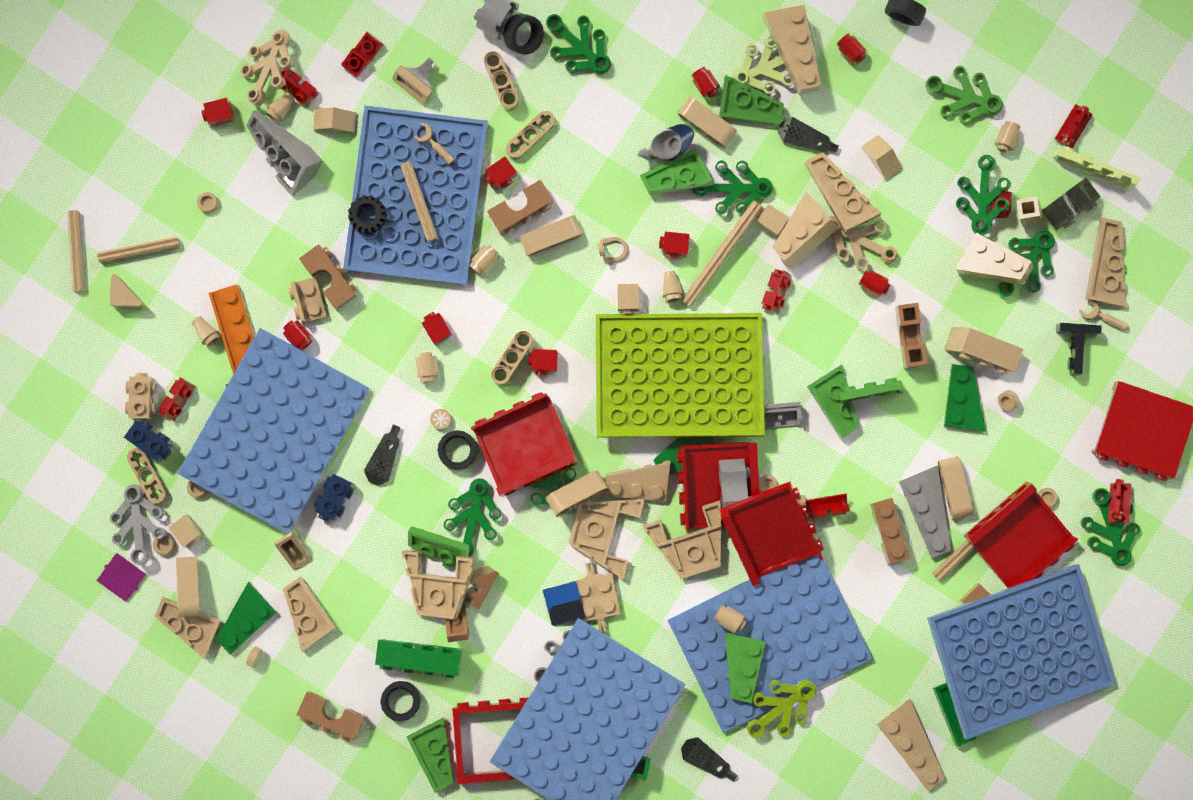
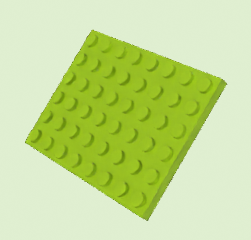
(679, 375)

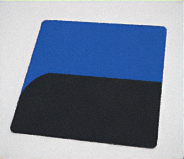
(563, 603)

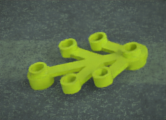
(783, 706)

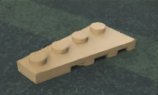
(843, 199)
(1106, 273)
(910, 741)

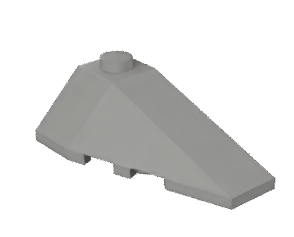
(290, 157)

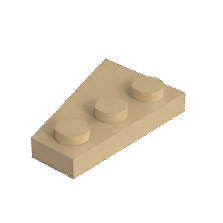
(641, 483)
(308, 615)
(195, 631)

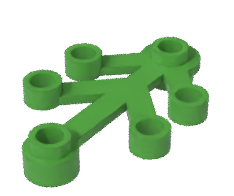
(966, 96)

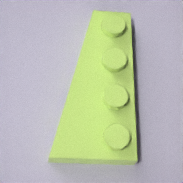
(1096, 168)

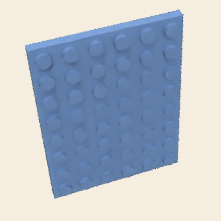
(448, 191)
(273, 431)
(804, 631)
(1021, 651)
(587, 719)

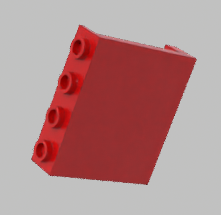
(1144, 431)
(524, 444)
(701, 476)
(771, 531)
(1020, 537)

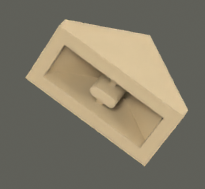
(334, 120)
(882, 156)
(122, 295)
(292, 550)

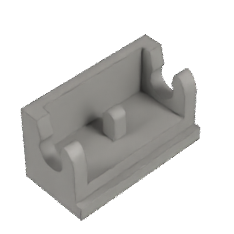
(782, 415)

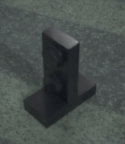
(1076, 343)

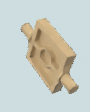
(598, 596)

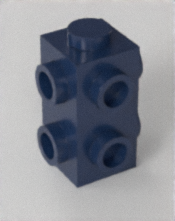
(148, 441)
(332, 501)

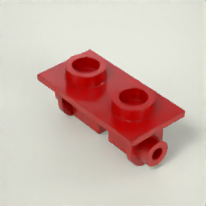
(302, 93)
(1074, 125)
(780, 282)
(172, 407)
(1119, 502)
(821, 506)

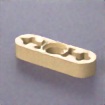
(546, 128)
(148, 492)

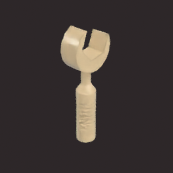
(436, 146)
(1106, 317)

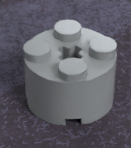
(494, 16)

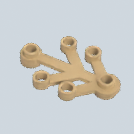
(279, 43)
(857, 238)

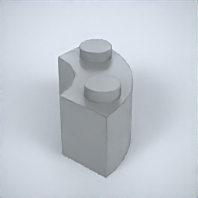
(733, 481)

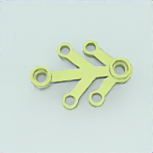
(764, 68)

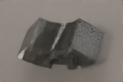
(1071, 203)

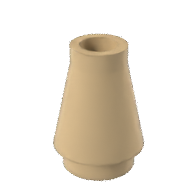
(278, 109)
(671, 288)
(207, 334)

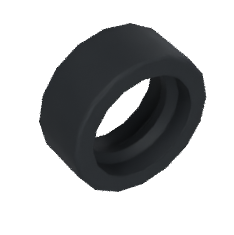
(906, 11)
(536, 35)
(457, 434)
(397, 716)

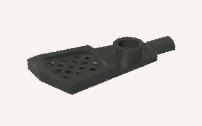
(807, 138)
(385, 455)
(708, 761)

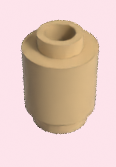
(1008, 137)
(484, 260)
(426, 367)
(730, 619)

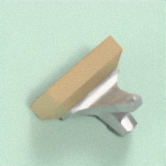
(416, 80)

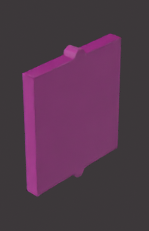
(121, 577)

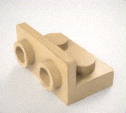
(308, 300)

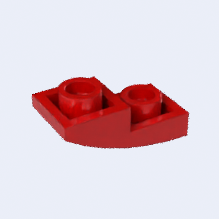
(362, 54)

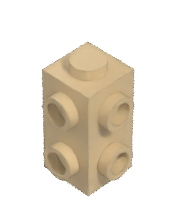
(140, 396)

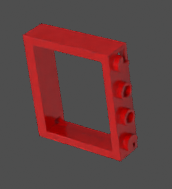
(483, 706)

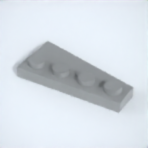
(927, 506)

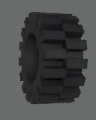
(367, 227)

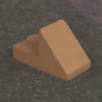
(482, 583)
(458, 628)

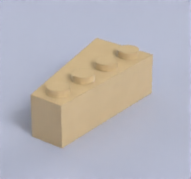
(793, 40)

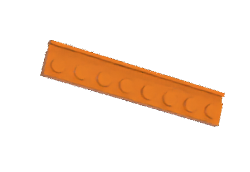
(232, 323)

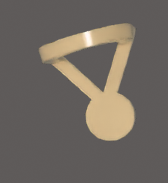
(612, 259)

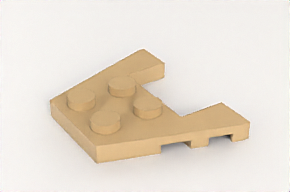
(595, 528)
(692, 551)
(438, 594)

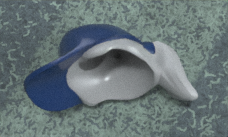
(669, 143)

